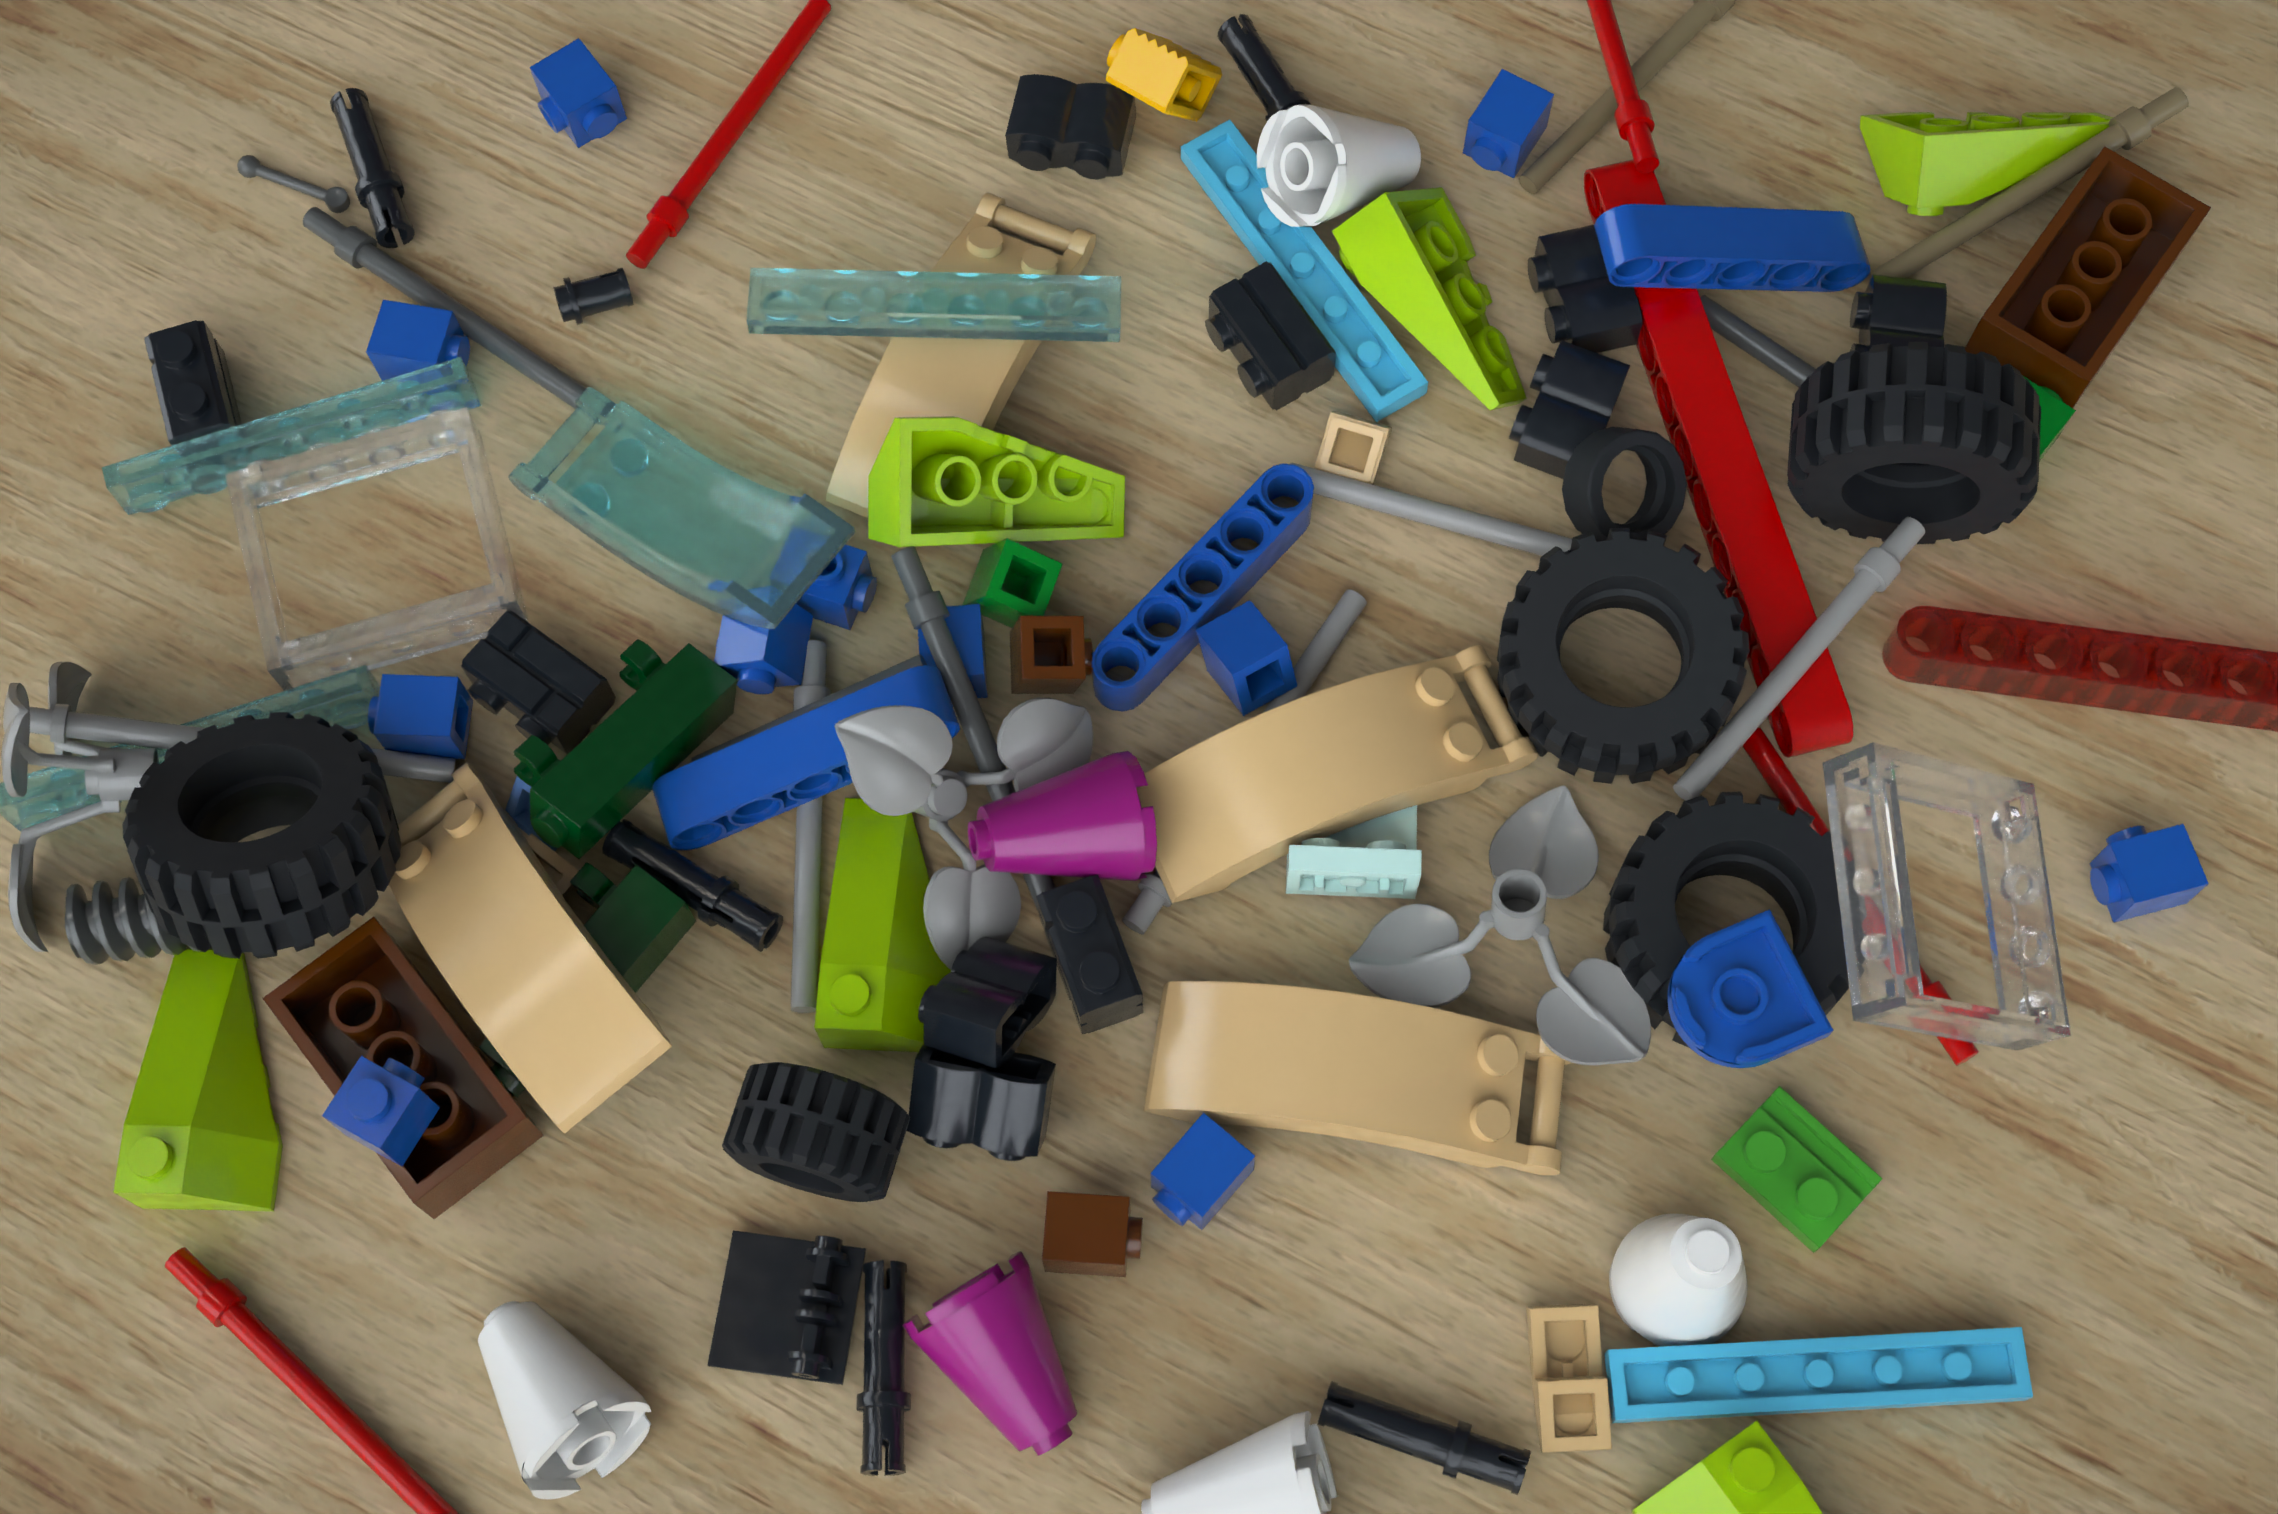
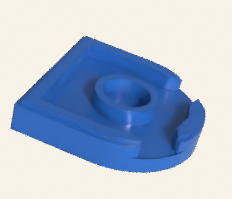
(1744, 996)

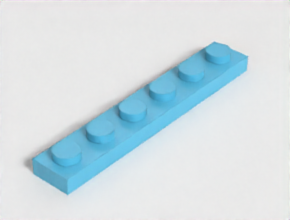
(1364, 346)
(1817, 1375)

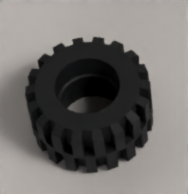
(816, 1131)

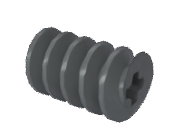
(115, 925)

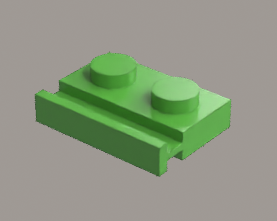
(1796, 1169)

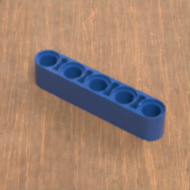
(1731, 248)
(1209, 560)
(782, 763)

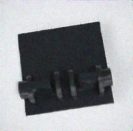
(787, 1307)

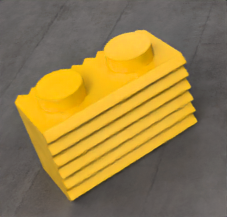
(1162, 74)

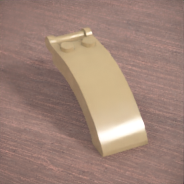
(956, 374)
(1326, 768)
(519, 953)
(1354, 1071)

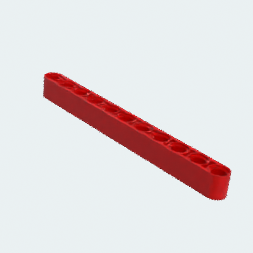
(1728, 486)

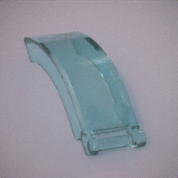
(683, 514)

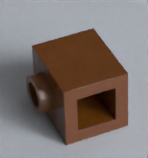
(1049, 655)
(1090, 1234)

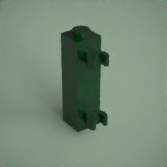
(620, 760)
(632, 926)

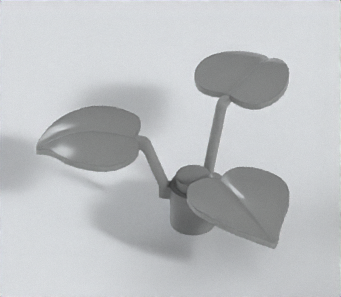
(898, 769)
(108, 773)
(1533, 856)

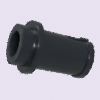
(592, 295)

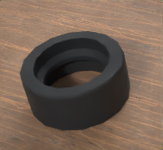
(1586, 472)

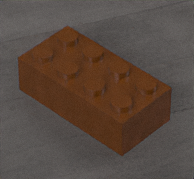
(2088, 275)
(377, 1005)

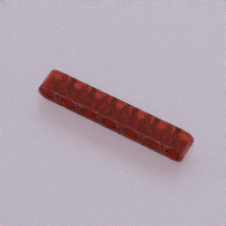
(2078, 676)

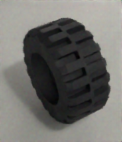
(1917, 439)
(1636, 578)
(1735, 841)
(275, 888)

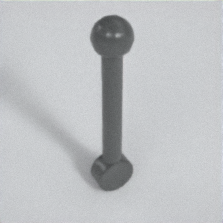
(335, 197)

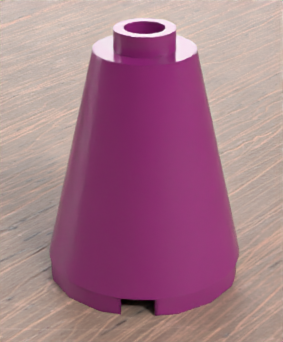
(1072, 825)
(1001, 1355)

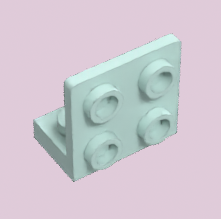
(1361, 861)

